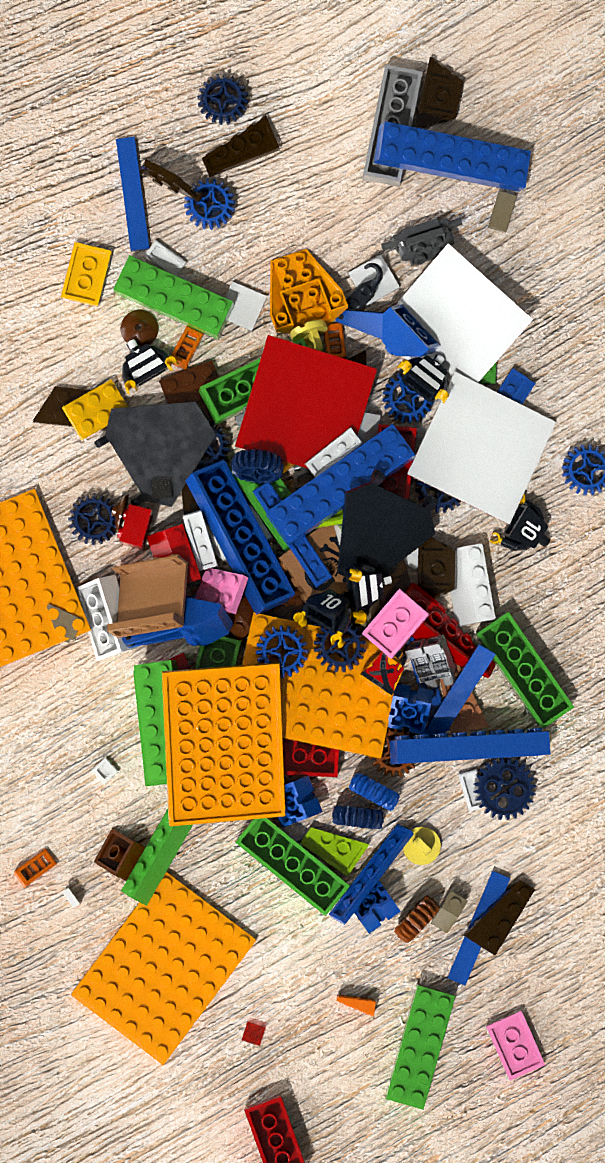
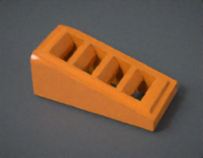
(340, 352)
(187, 358)
(20, 876)
(361, 1004)

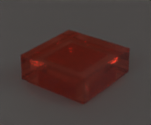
(253, 1033)

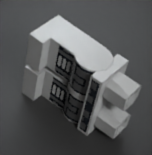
(432, 661)

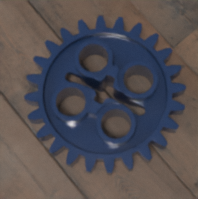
(514, 803)

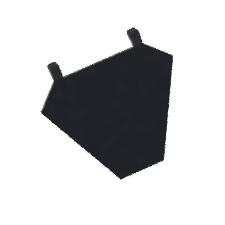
(159, 444)
(382, 526)

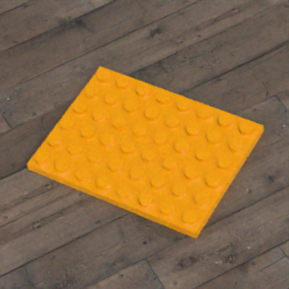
(30, 580)
(319, 703)
(223, 743)
(163, 968)

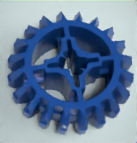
(217, 205)
(392, 404)
(585, 461)
(291, 651)
(374, 791)

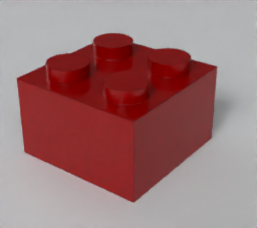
(135, 527)

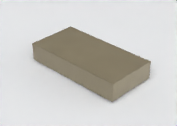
(502, 211)

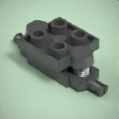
(423, 240)

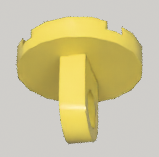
(310, 333)
(422, 846)

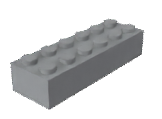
(395, 105)

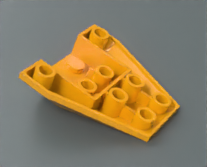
(302, 292)

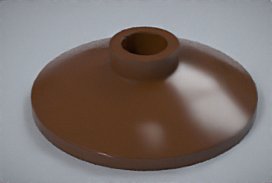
(147, 334)
(118, 510)

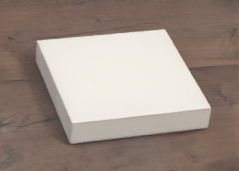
(385, 287)
(246, 305)

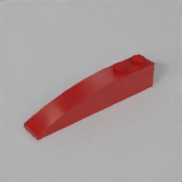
(440, 623)

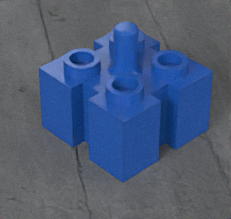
(410, 708)
(299, 802)
(376, 908)

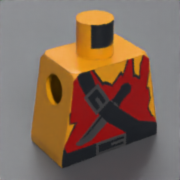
(384, 673)

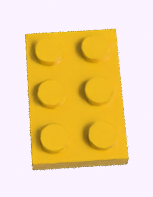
(86, 274)
(92, 410)

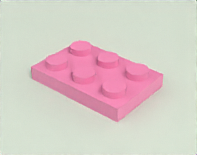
(222, 588)
(395, 623)
(515, 1045)

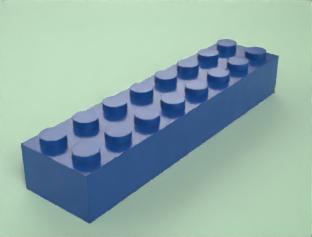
(452, 156)
(326, 493)
(240, 536)
(470, 747)

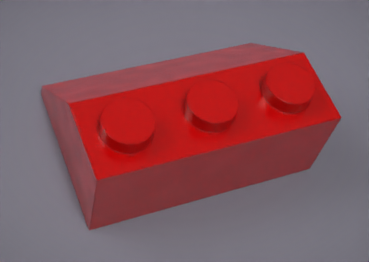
(174, 542)

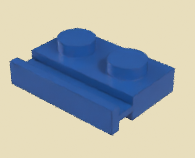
(516, 386)

